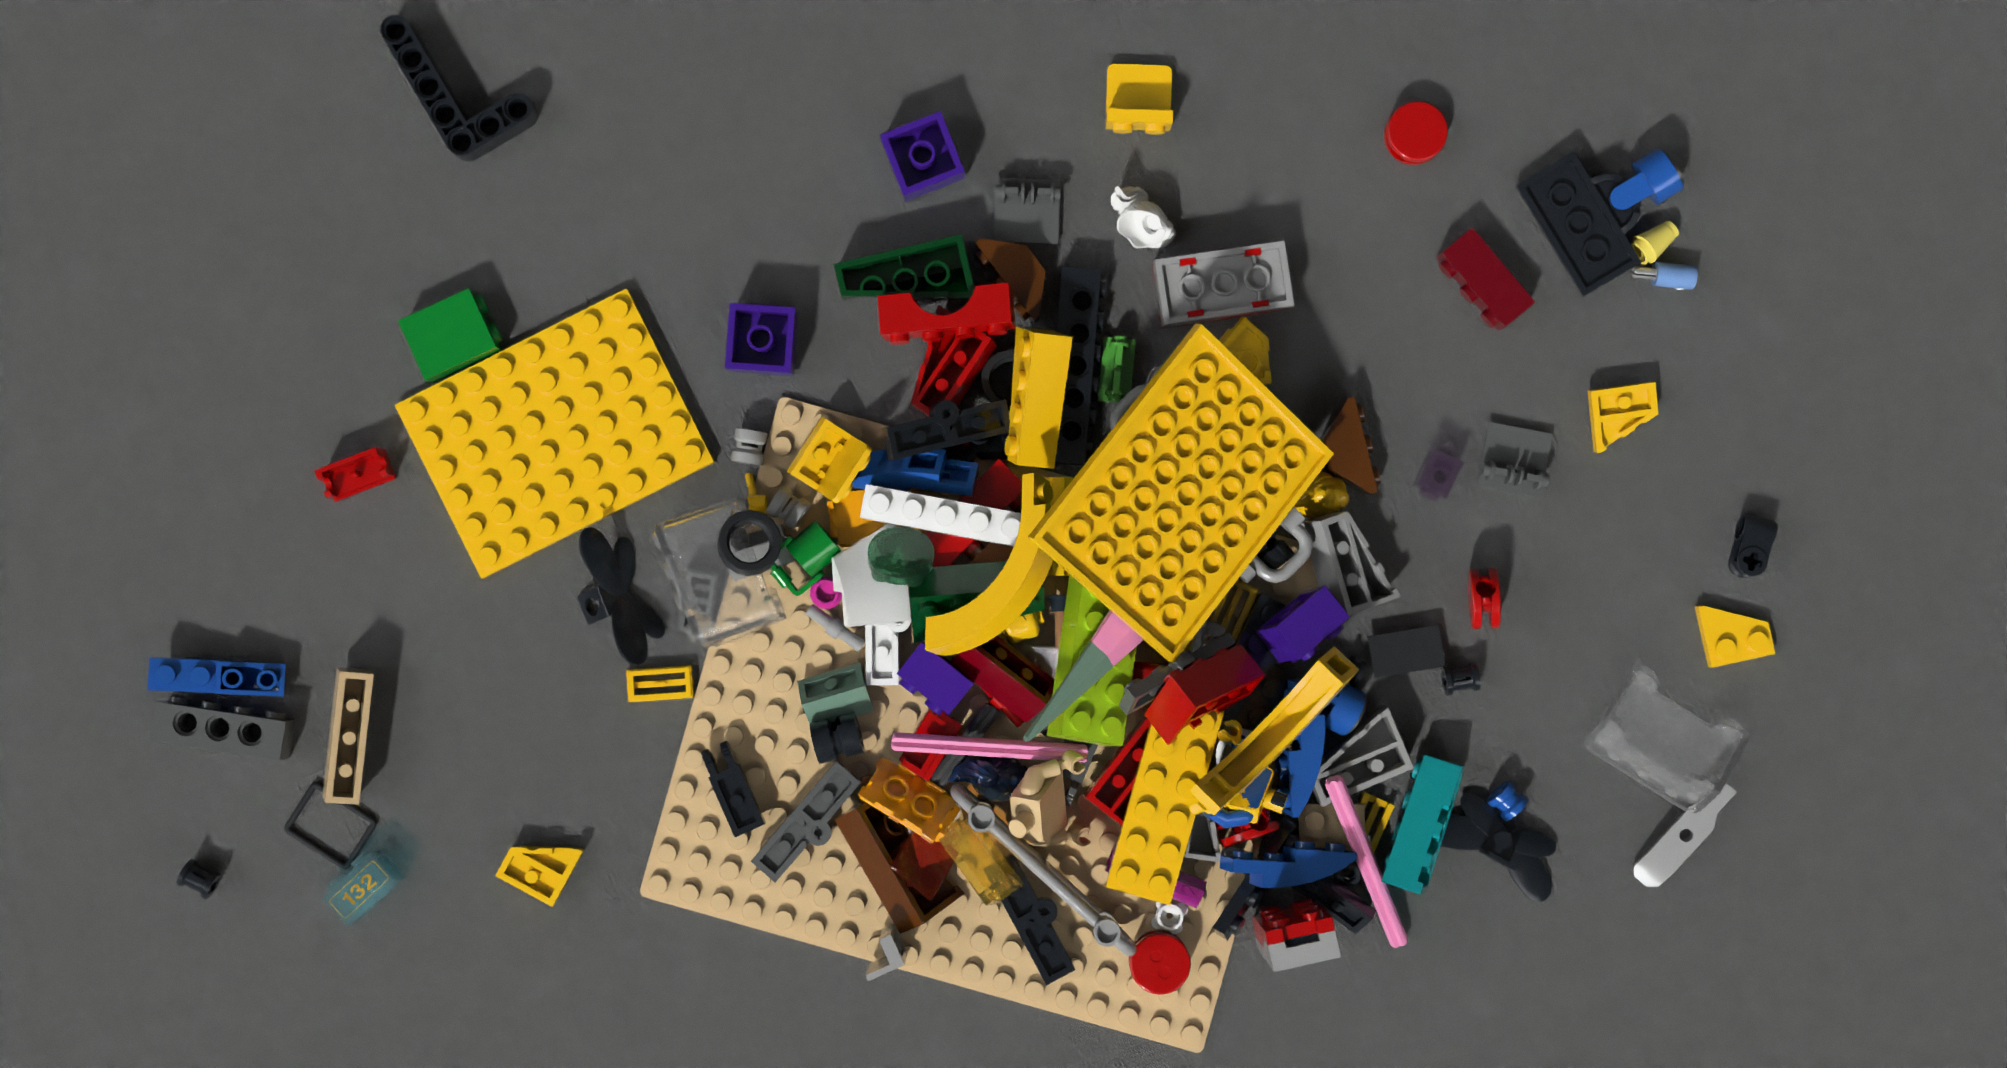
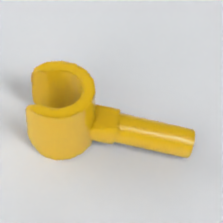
(755, 501)

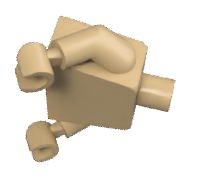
(1040, 804)

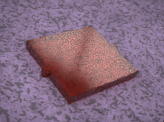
(922, 864)

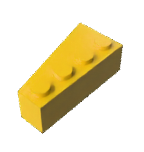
(1037, 396)

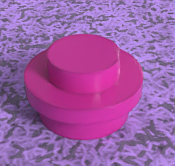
(823, 593)

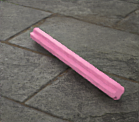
(984, 746)
(1366, 860)

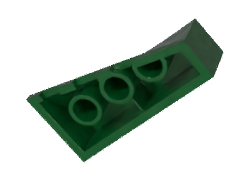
(923, 269)

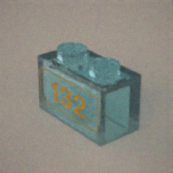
(363, 887)

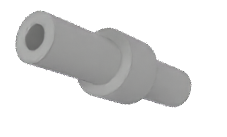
(835, 627)

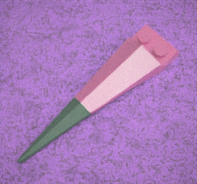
(1106, 648)

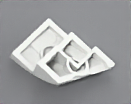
(863, 597)

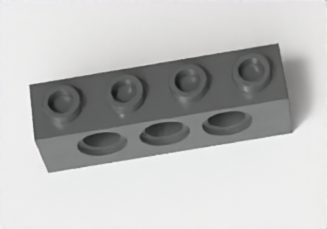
(172, 728)

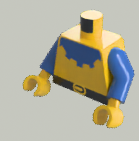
(1248, 804)

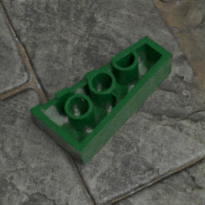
(954, 587)

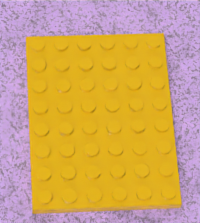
(554, 433)
(1182, 493)

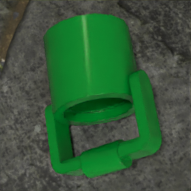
(812, 550)

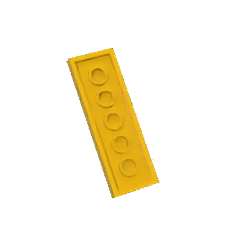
(1159, 811)

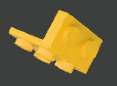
(1139, 98)
(830, 460)

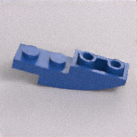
(921, 471)
(216, 676)
(1301, 762)
(1292, 867)

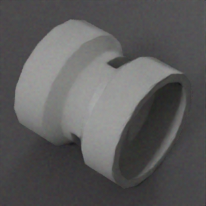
(748, 454)
(794, 512)

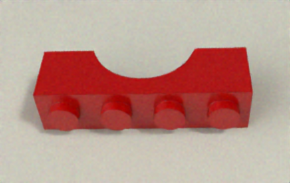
(987, 310)

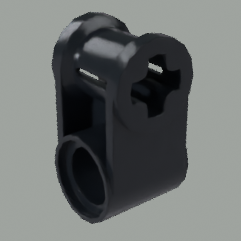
(1752, 540)

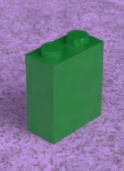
(451, 335)

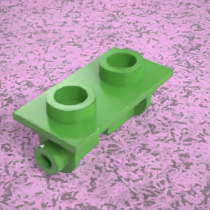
(1116, 368)

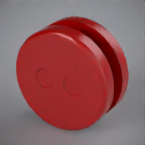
(1415, 133)
(1484, 598)
(1250, 831)
(1160, 962)

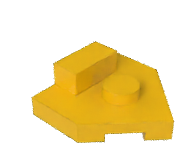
(1250, 348)

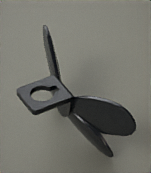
(614, 573)
(1515, 850)

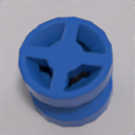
(1507, 800)

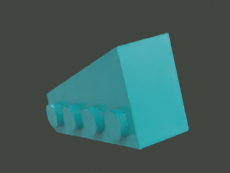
(1423, 824)

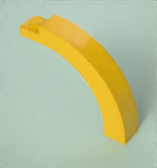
(1008, 593)
(1275, 732)

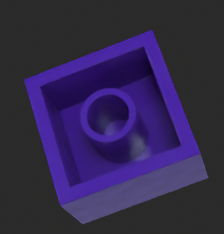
(922, 156)
(761, 339)
(1303, 625)
(935, 679)

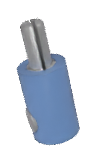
(1669, 275)

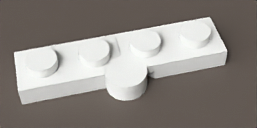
(883, 652)

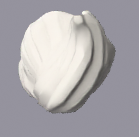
(1141, 220)

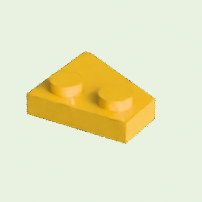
(1619, 411)
(1732, 636)
(540, 870)

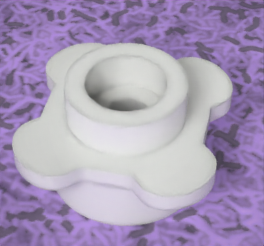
(1173, 924)

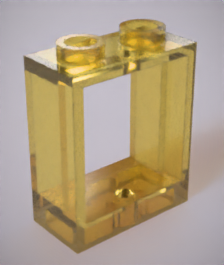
(980, 862)

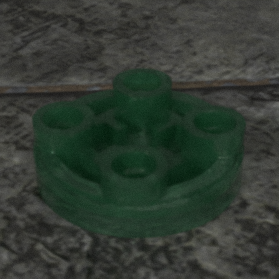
(900, 556)

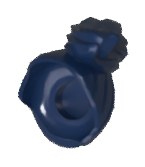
(990, 776)

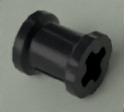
(1471, 682)
(199, 879)

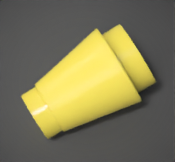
(1654, 241)

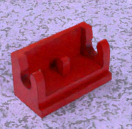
(356, 474)
(926, 763)

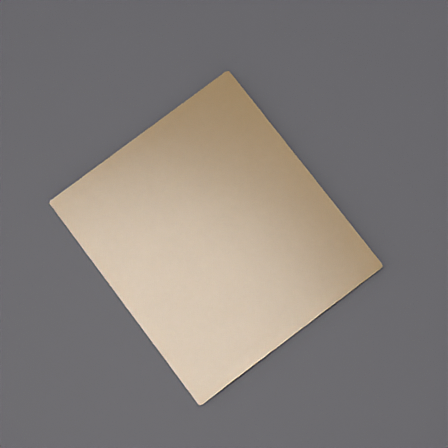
(824, 896)

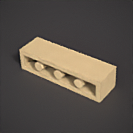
(347, 735)

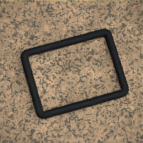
(344, 865)

